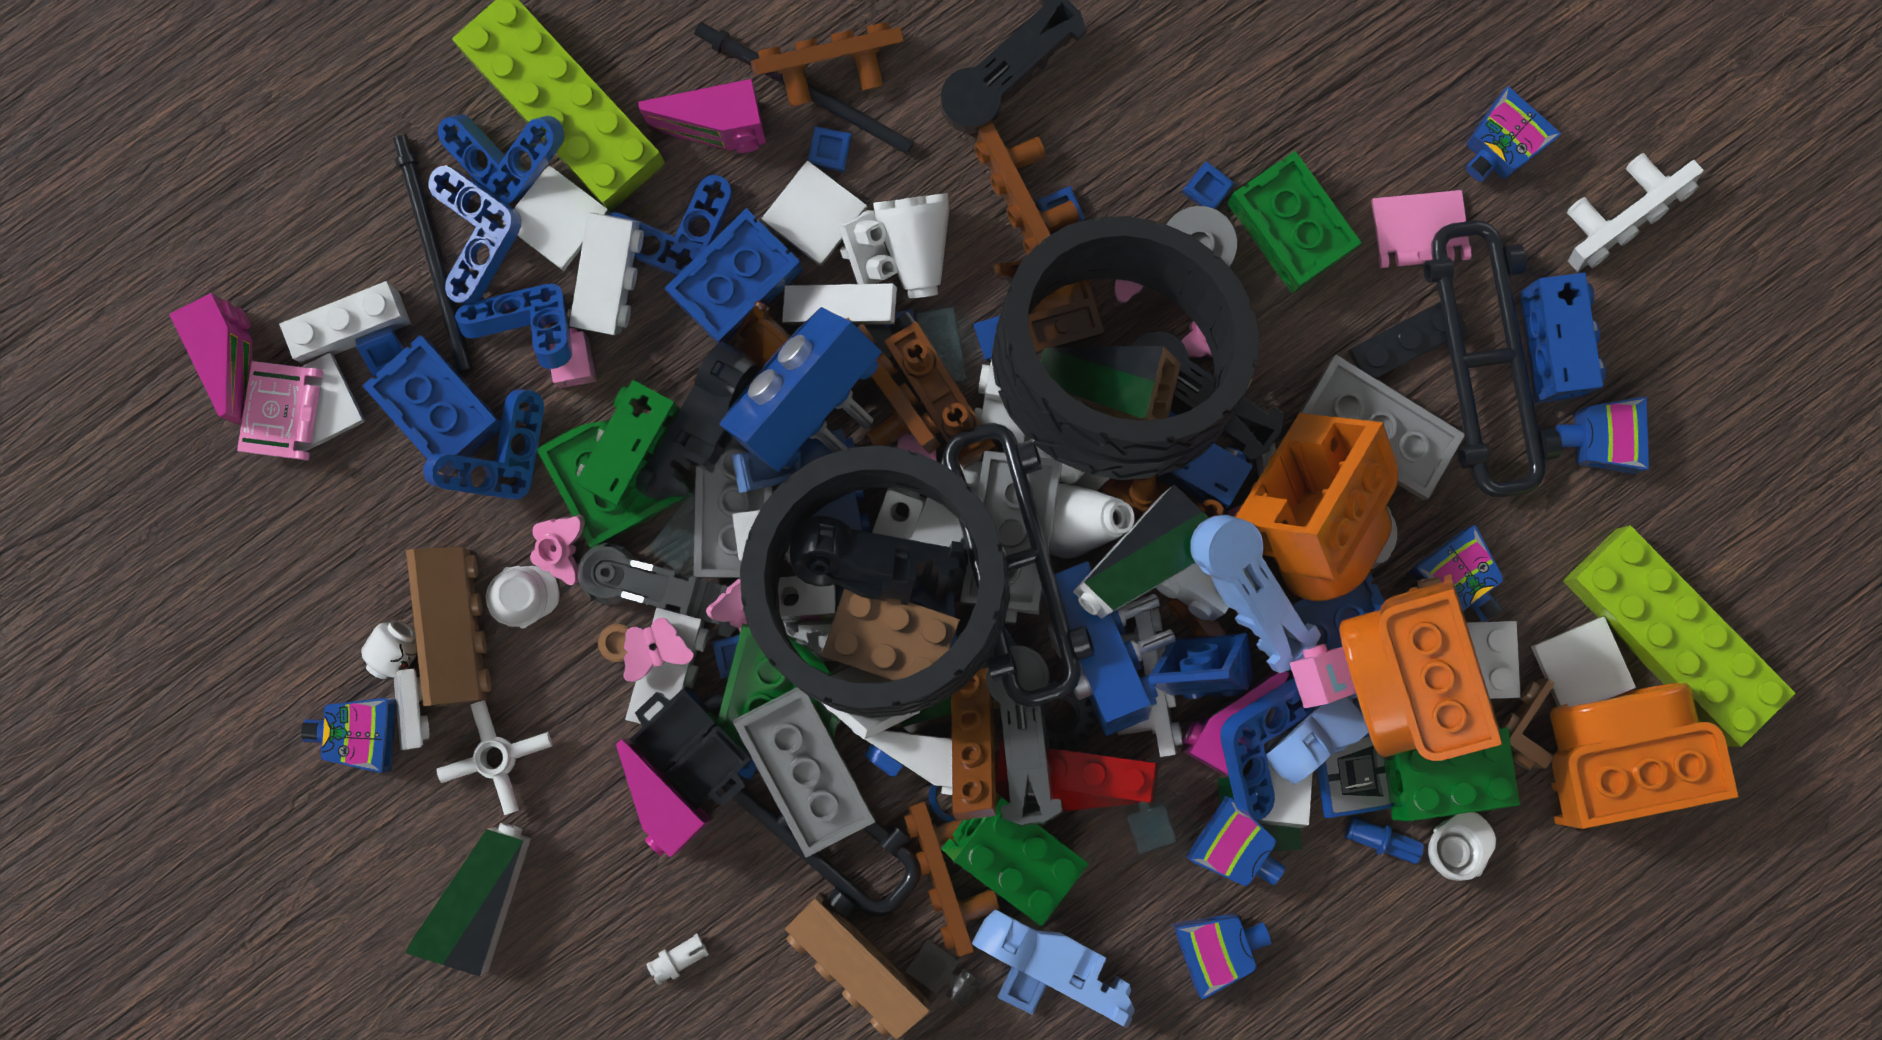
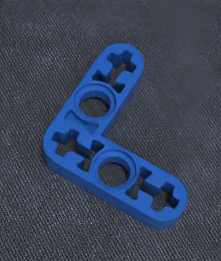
(502, 166)
(487, 232)
(684, 240)
(537, 308)
(506, 461)
(1250, 729)

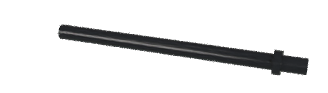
(721, 41)
(407, 163)

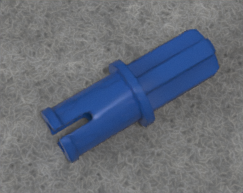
(1384, 840)

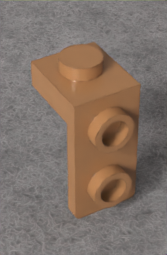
(1525, 751)

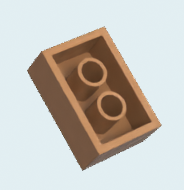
(887, 636)

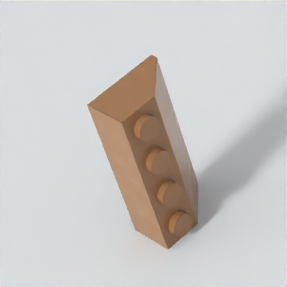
(448, 626)
(858, 966)

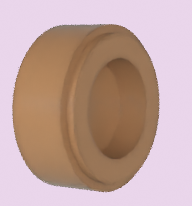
(612, 642)

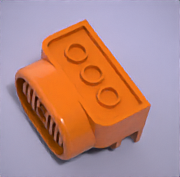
(1325, 504)
(1420, 676)
(1637, 757)

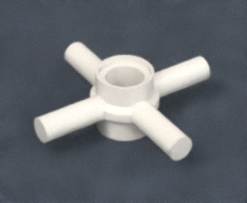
(479, 760)

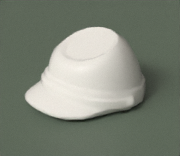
(522, 595)
(1462, 846)

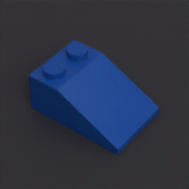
(1204, 666)

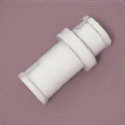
(677, 959)

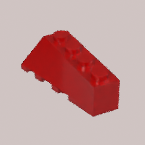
(1091, 779)

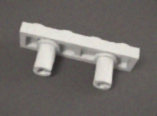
(1624, 227)
(1160, 719)

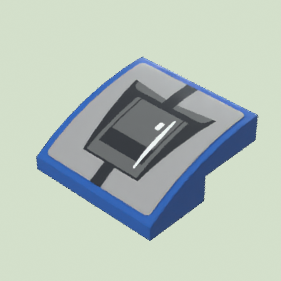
(1354, 781)

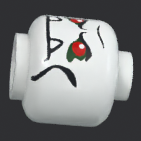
(389, 649)

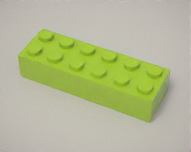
(545, 80)
(1678, 634)

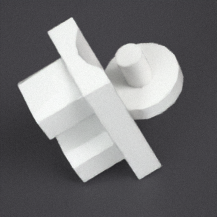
(866, 249)

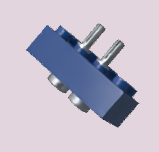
(801, 388)
(1111, 675)

